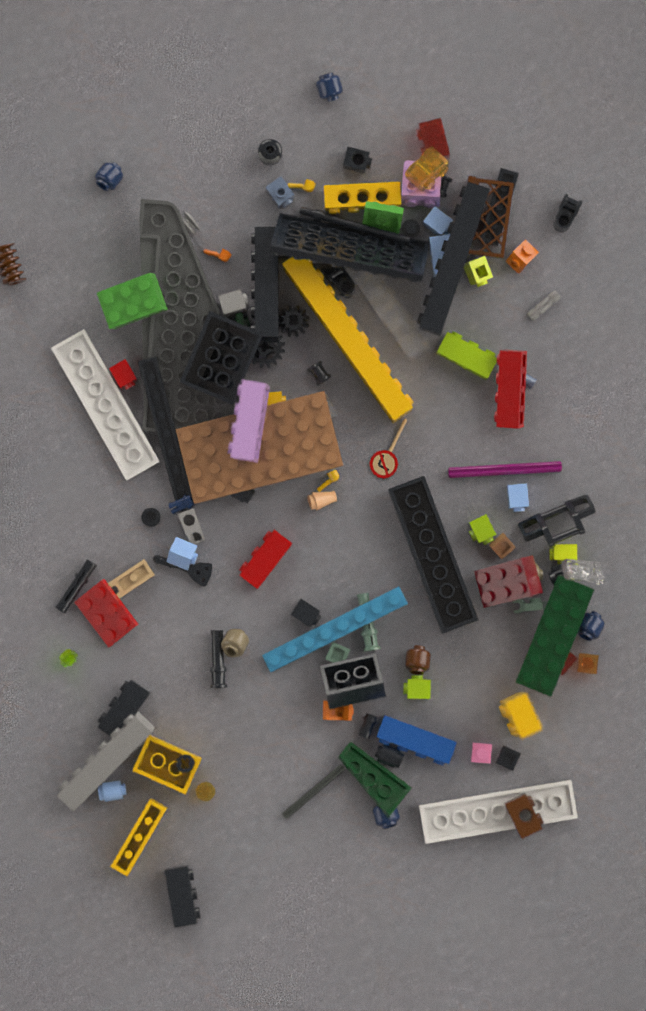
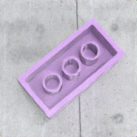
(249, 421)

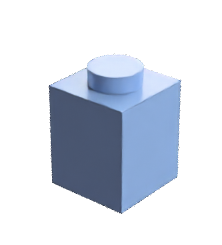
(437, 222)
(517, 497)
(182, 553)

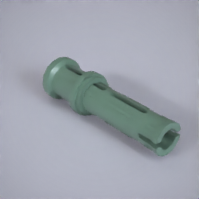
(369, 632)

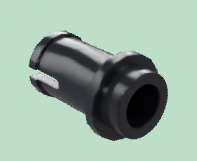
(367, 726)

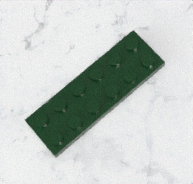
(554, 636)

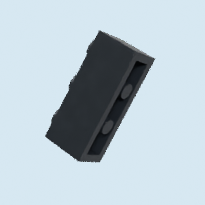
(128, 703)
(182, 896)

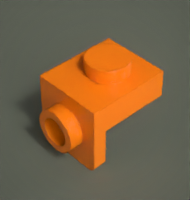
(522, 256)
(341, 713)

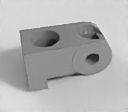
(191, 526)

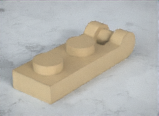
(132, 578)

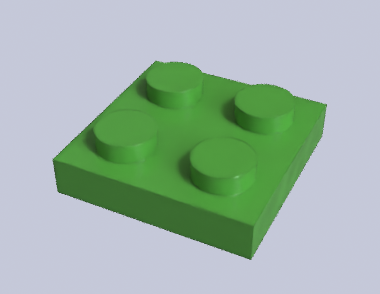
(383, 216)

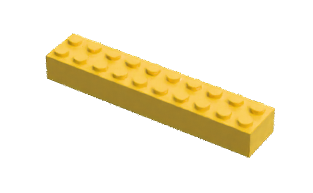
(348, 338)

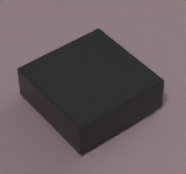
(508, 758)

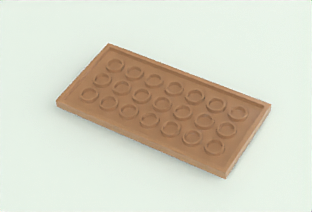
(294, 444)

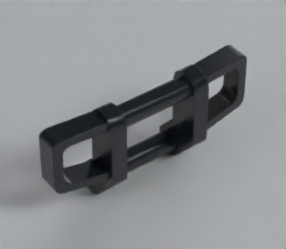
(567, 506)

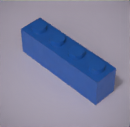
(416, 739)

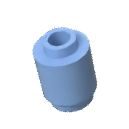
(112, 791)

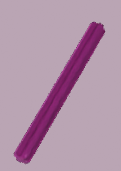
(505, 469)

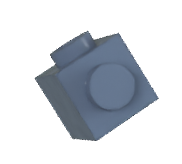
(280, 193)

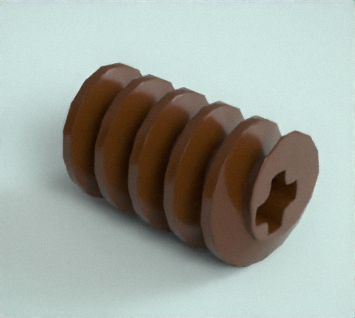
(9, 267)

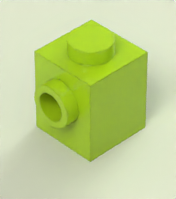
(482, 530)
(417, 687)

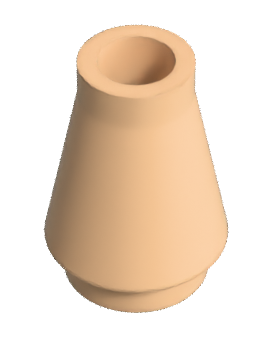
(321, 499)

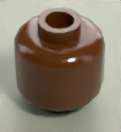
(417, 660)

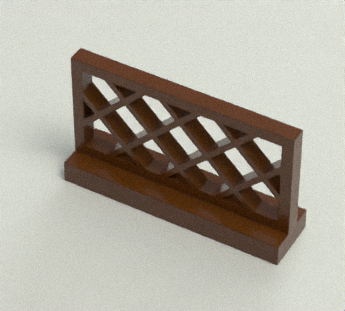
(472, 179)

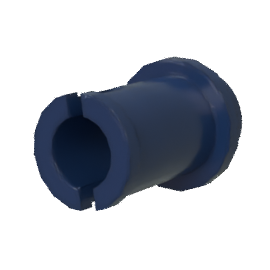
(182, 503)

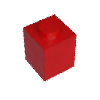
(123, 375)

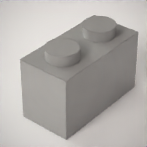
(233, 303)

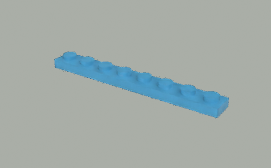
(335, 629)

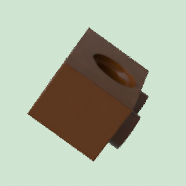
(524, 827)

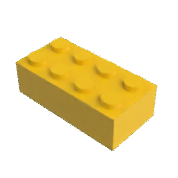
(520, 715)

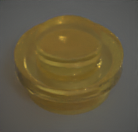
(205, 791)

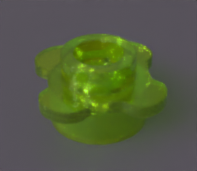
(68, 658)

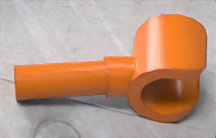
(223, 256)

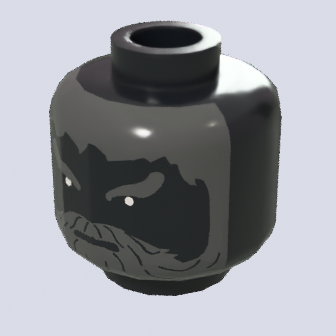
(274, 156)

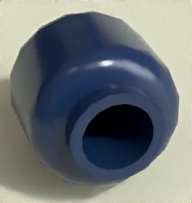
(329, 86)
(108, 176)
(591, 626)
(382, 820)

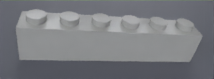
(108, 758)

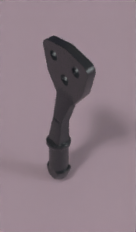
(206, 574)

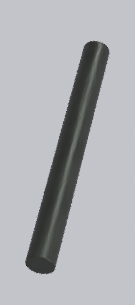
(313, 791)

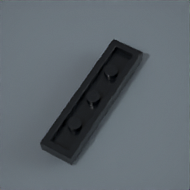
(505, 176)

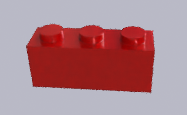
(265, 558)

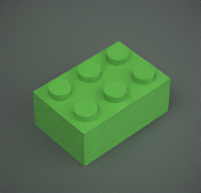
(132, 301)

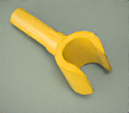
(308, 185)
(333, 477)

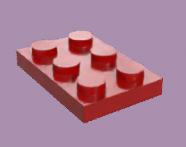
(106, 613)

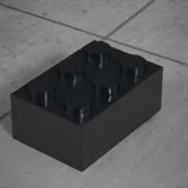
(353, 681)

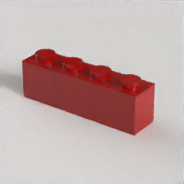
(511, 389)

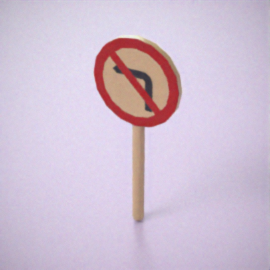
(384, 462)

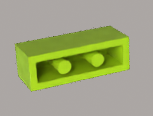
(467, 355)

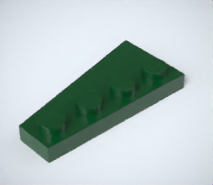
(379, 782)

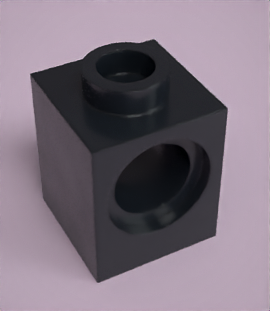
(351, 153)
(306, 613)

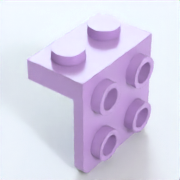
(414, 197)

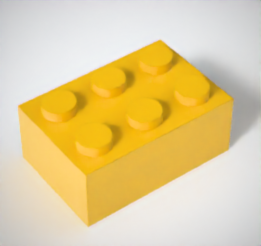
(159, 763)

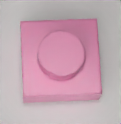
(481, 753)

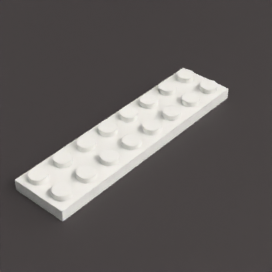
(105, 405)
(488, 813)

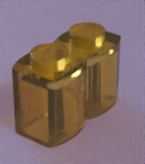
(427, 169)

